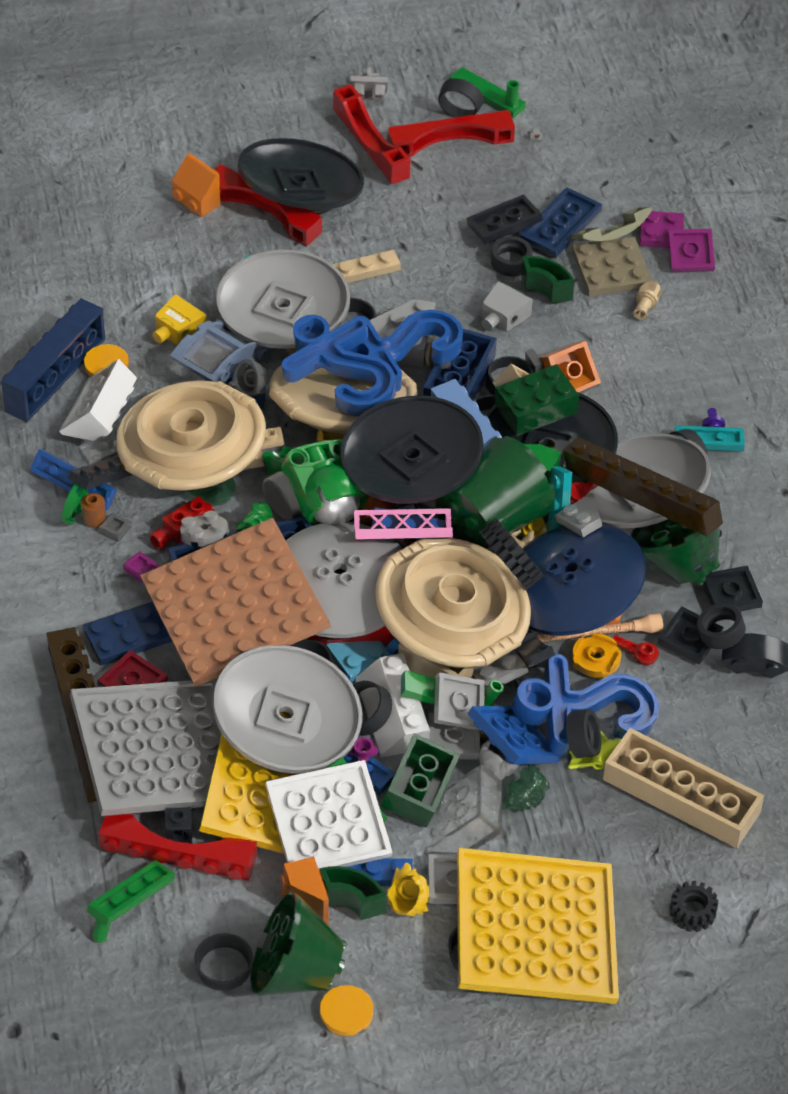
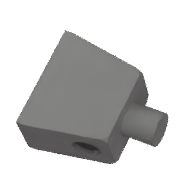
(505, 308)

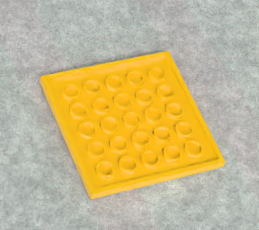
(536, 926)

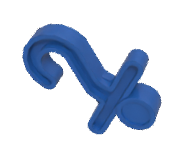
(415, 326)
(330, 350)
(553, 701)

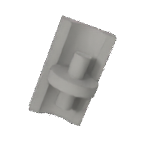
(370, 83)

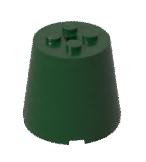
(504, 487)

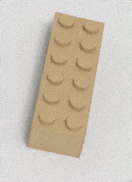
(683, 787)

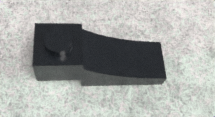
(533, 650)

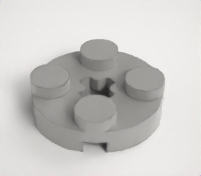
(204, 529)

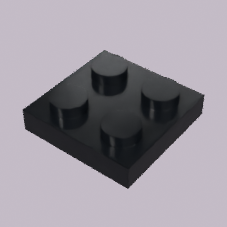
(733, 587)
(683, 636)

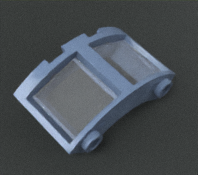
(216, 351)

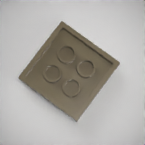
(611, 266)

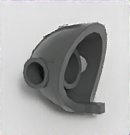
(250, 378)

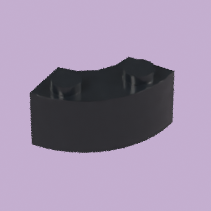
(757, 654)

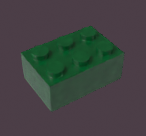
(536, 400)
(420, 780)

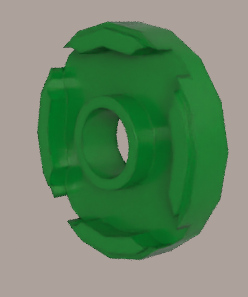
(73, 504)

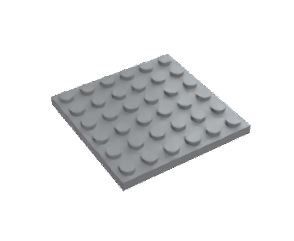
(148, 744)

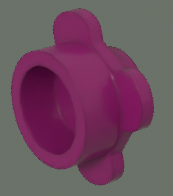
(363, 744)

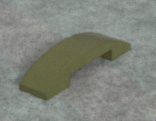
(632, 220)

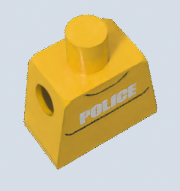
(177, 320)

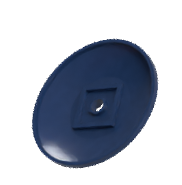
(601, 589)

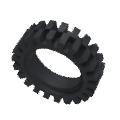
(511, 553)

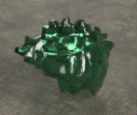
(527, 790)

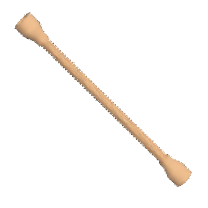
(650, 624)

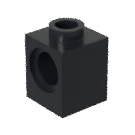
(178, 824)

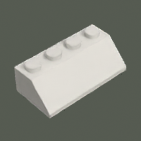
(99, 403)
(406, 714)

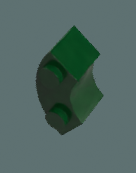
(547, 278)
(353, 890)

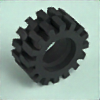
(690, 918)

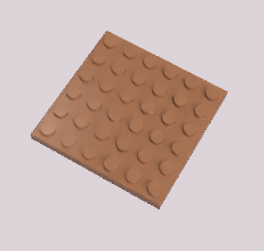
(234, 600)

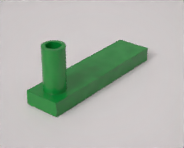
(494, 95)
(423, 688)
(127, 896)

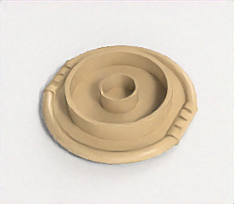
(314, 402)
(190, 435)
(452, 602)

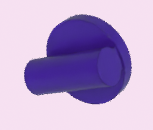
(713, 419)

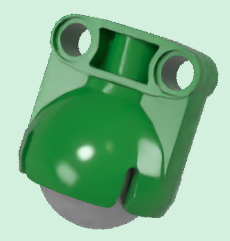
(322, 484)

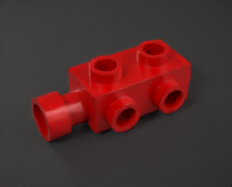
(172, 522)

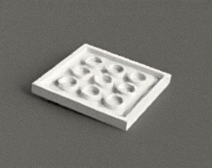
(329, 816)

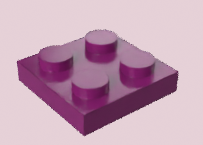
(656, 227)
(691, 250)

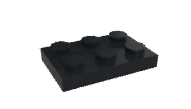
(504, 219)

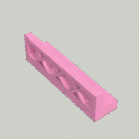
(403, 533)

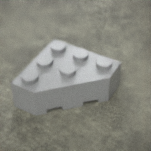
(391, 320)

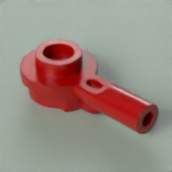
(580, 490)
(644, 653)

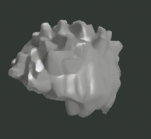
(494, 760)

